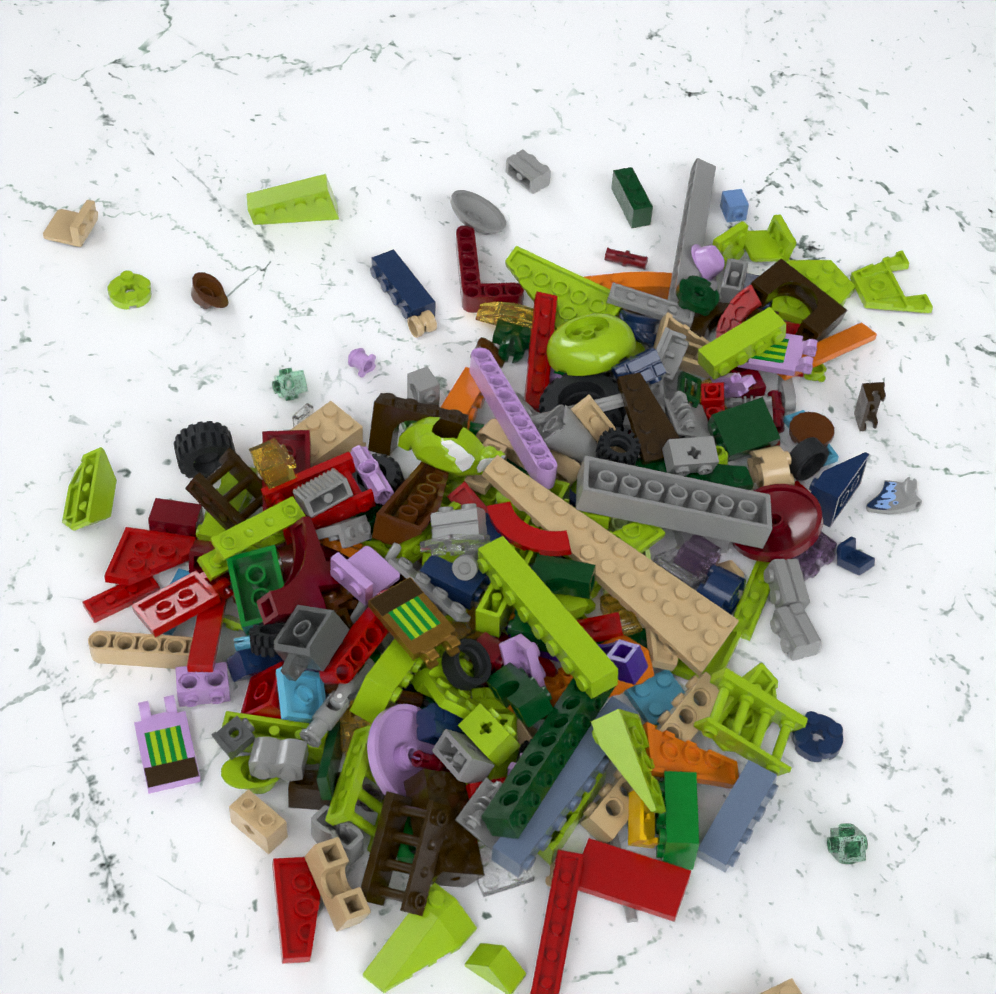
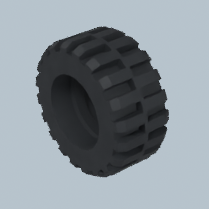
(572, 389)

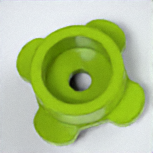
(817, 374)

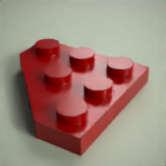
(145, 554)

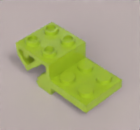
(436, 686)

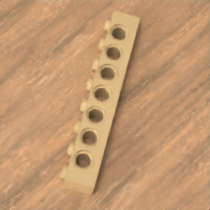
(606, 826)

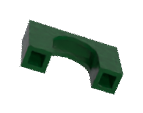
(561, 577)

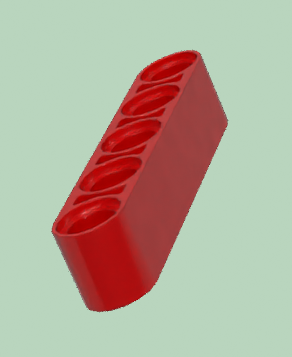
(355, 649)

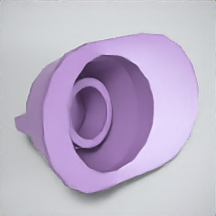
(708, 261)

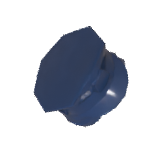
(642, 327)

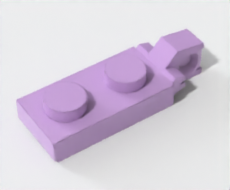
(735, 384)

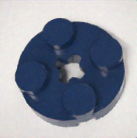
(822, 749)

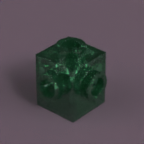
(297, 381)
(854, 847)

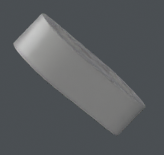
(788, 394)

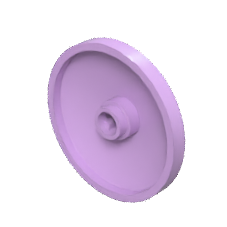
(391, 747)

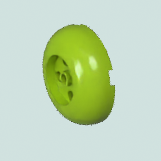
(590, 344)

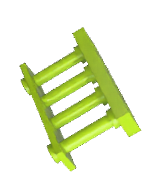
(254, 533)
(767, 707)
(350, 787)

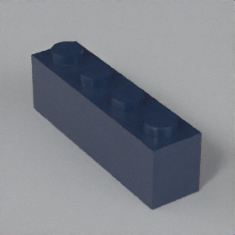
(401, 284)

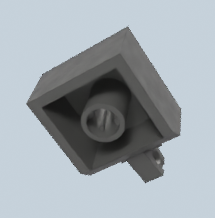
(309, 640)

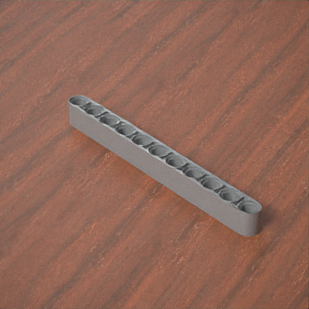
(693, 222)

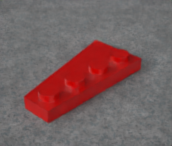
(296, 908)

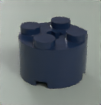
(722, 588)

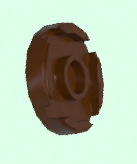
(811, 425)

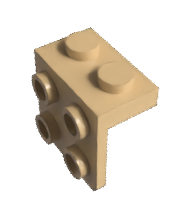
(71, 226)

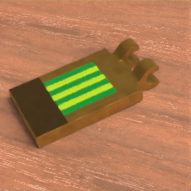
(415, 622)

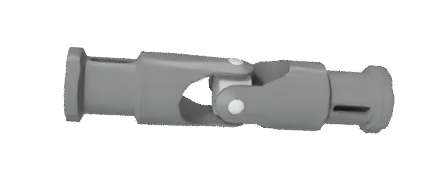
(325, 718)

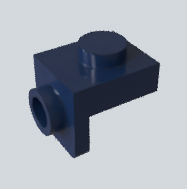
(853, 559)

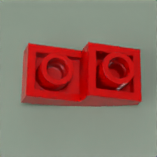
(712, 398)

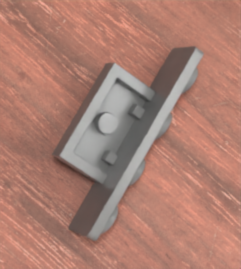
(435, 594)

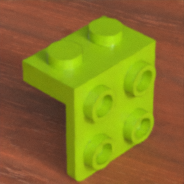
(772, 243)

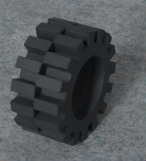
(618, 439)
(263, 638)

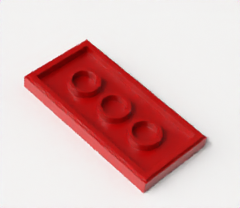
(633, 879)

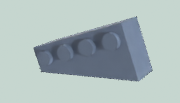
(738, 816)

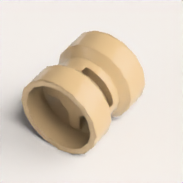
(423, 323)

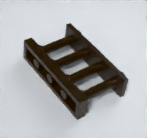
(219, 505)
(385, 849)

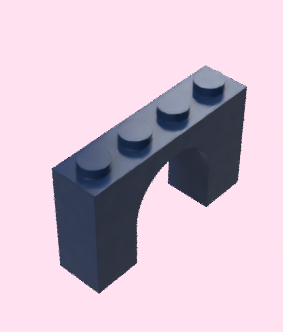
(460, 591)

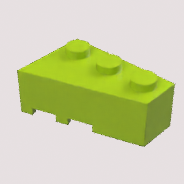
(385, 682)

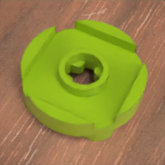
(129, 281)

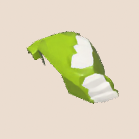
(455, 456)

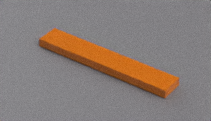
(839, 344)

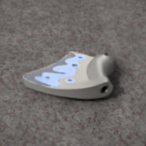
(895, 498)

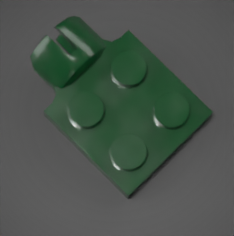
(512, 340)

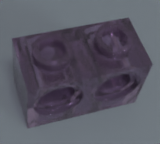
(818, 555)

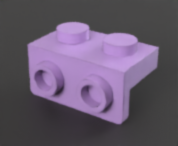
(523, 654)

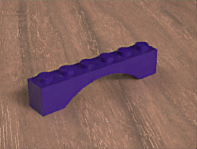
(625, 655)

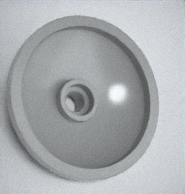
(477, 212)

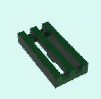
(695, 398)

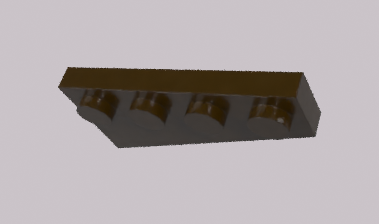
(645, 417)

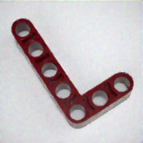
(471, 289)

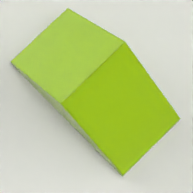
(496, 966)

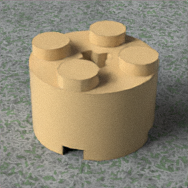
(770, 466)

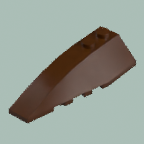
(411, 505)

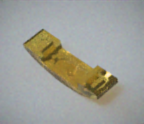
(505, 311)

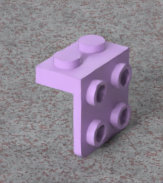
(363, 573)

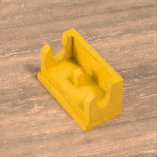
(640, 823)

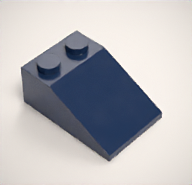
(837, 486)

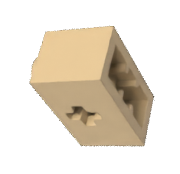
(258, 821)

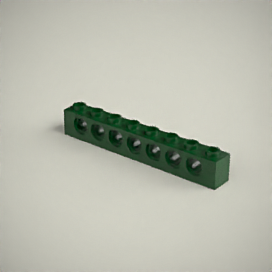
(542, 762)

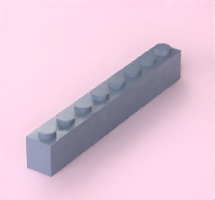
(564, 796)

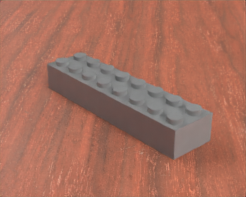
(673, 502)

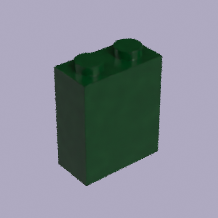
(744, 428)

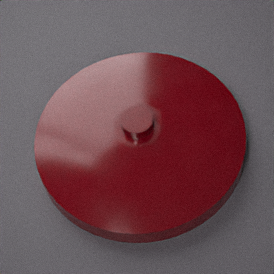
(795, 524)

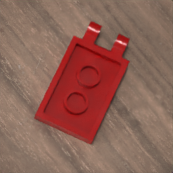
(180, 601)

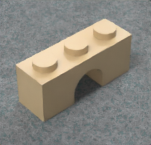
(327, 865)

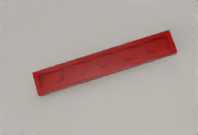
(541, 330)
(207, 638)
(557, 923)

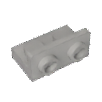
(348, 531)

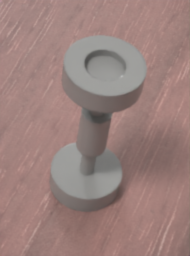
(465, 566)

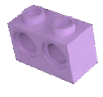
(202, 683)

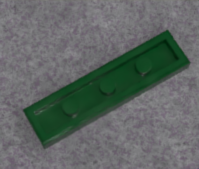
(330, 763)

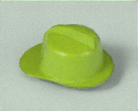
(237, 775)

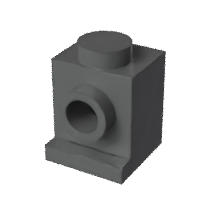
(236, 745)

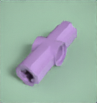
(371, 474)

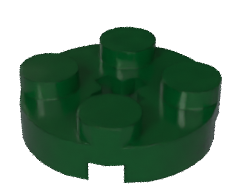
(703, 302)

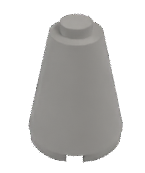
(567, 434)

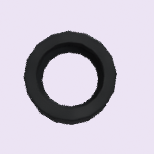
(807, 458)
(479, 659)

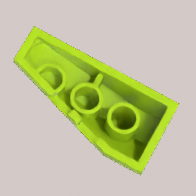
(624, 743)

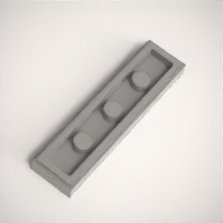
(648, 304)

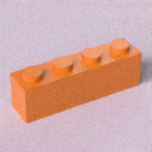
(465, 396)

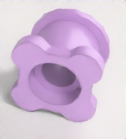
(361, 361)

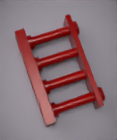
(352, 506)

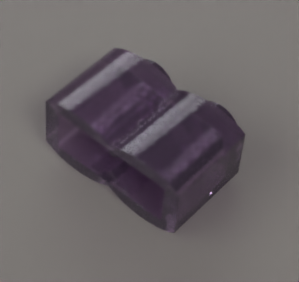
(698, 555)

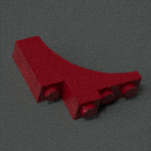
(307, 580)

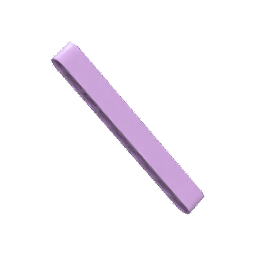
(513, 418)

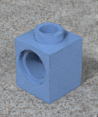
(734, 205)

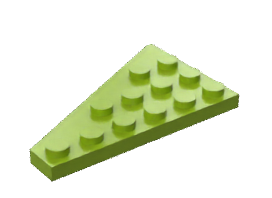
(575, 293)

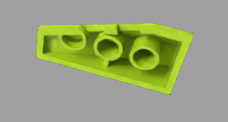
(421, 940)

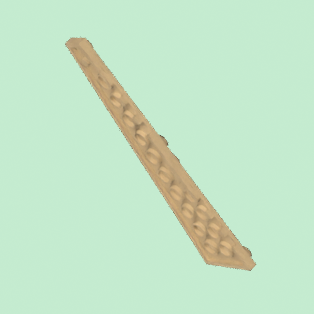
(662, 602)

